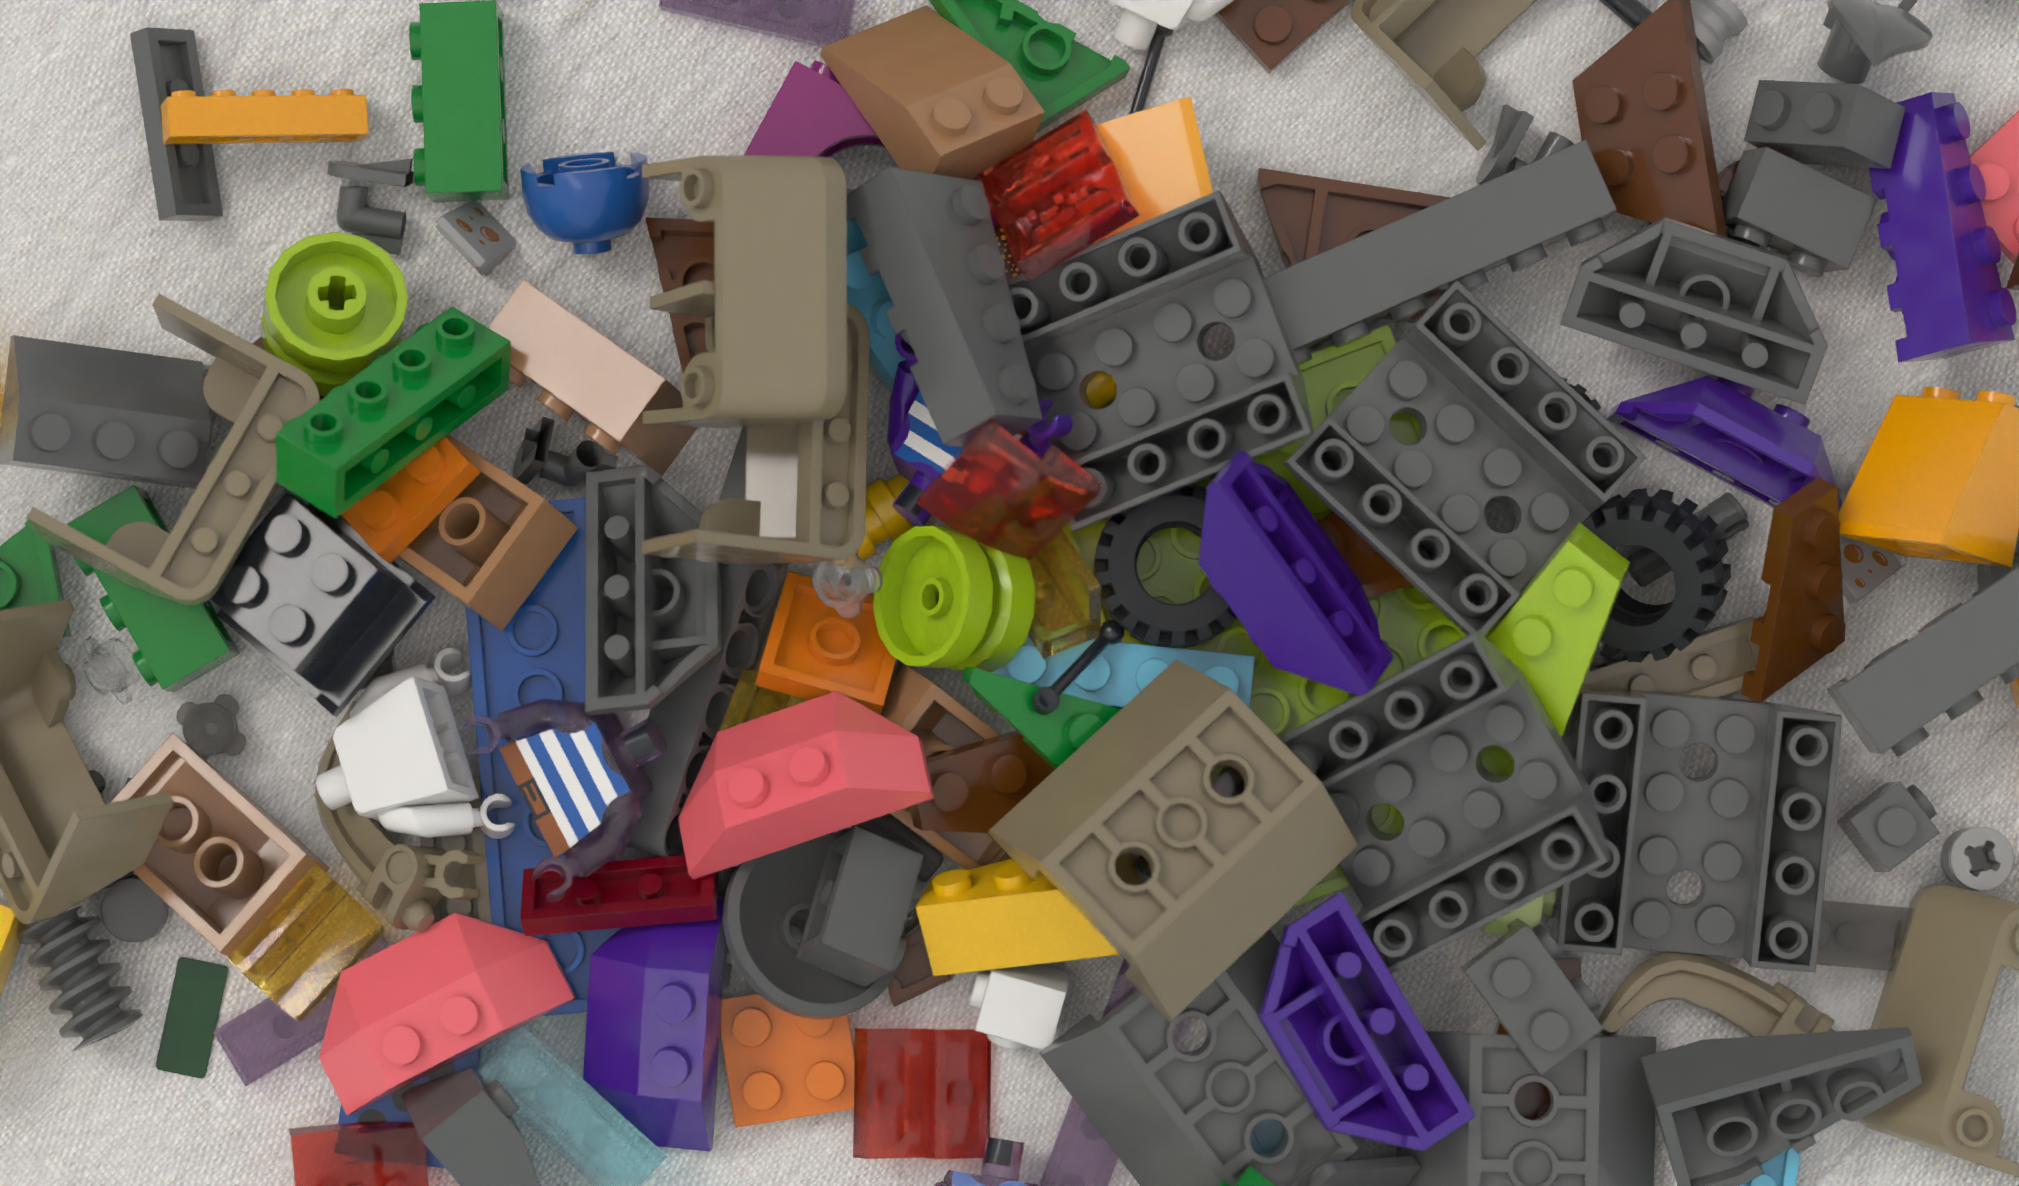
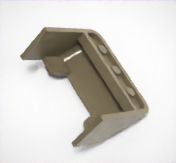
(1437, 47)
(775, 290)
(799, 476)
(192, 561)
(53, 822)
(1943, 996)

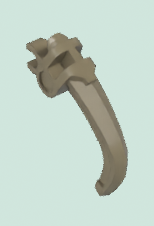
(393, 877)
(1717, 988)

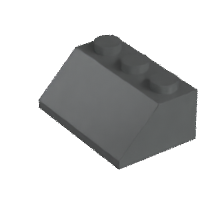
(104, 413)

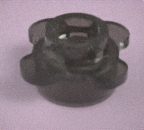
(221, 712)

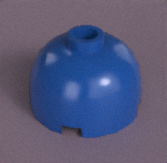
(586, 198)

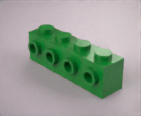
(392, 411)

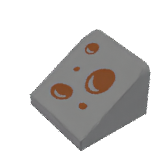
(476, 236)
(1864, 568)

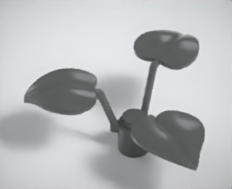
(1868, 35)

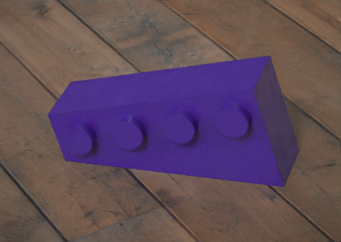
(1940, 237)

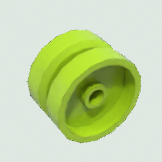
(333, 307)
(952, 601)

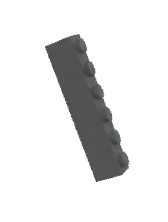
(1444, 243)

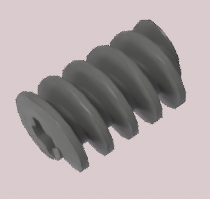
(79, 977)

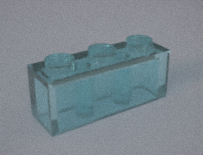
(572, 1114)

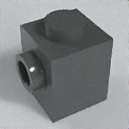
(1890, 825)

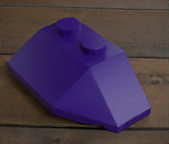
(1730, 436)
(1288, 580)
(658, 1028)
(1356, 1036)

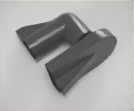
(1509, 134)
(353, 216)
(553, 466)

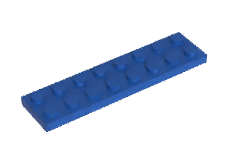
(532, 660)

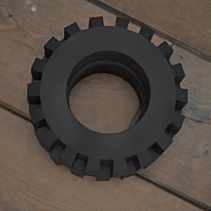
(1692, 557)
(1123, 593)

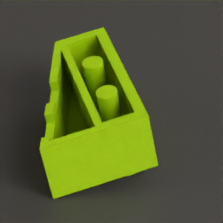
(1561, 620)

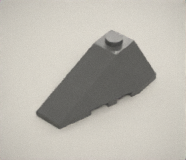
(1754, 1097)
(471, 1130)

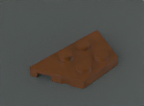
(1650, 123)
(1322, 213)

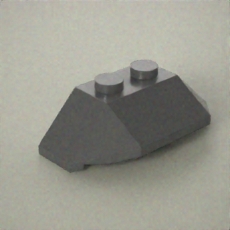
(1702, 306)
(644, 614)

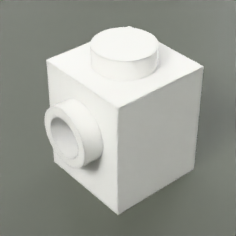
(1020, 1004)

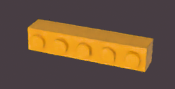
(264, 117)

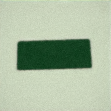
(191, 1017)

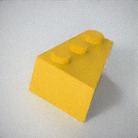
(1006, 919)

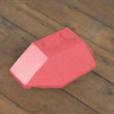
(798, 780)
(434, 1004)

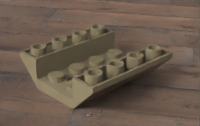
(1216, 862)

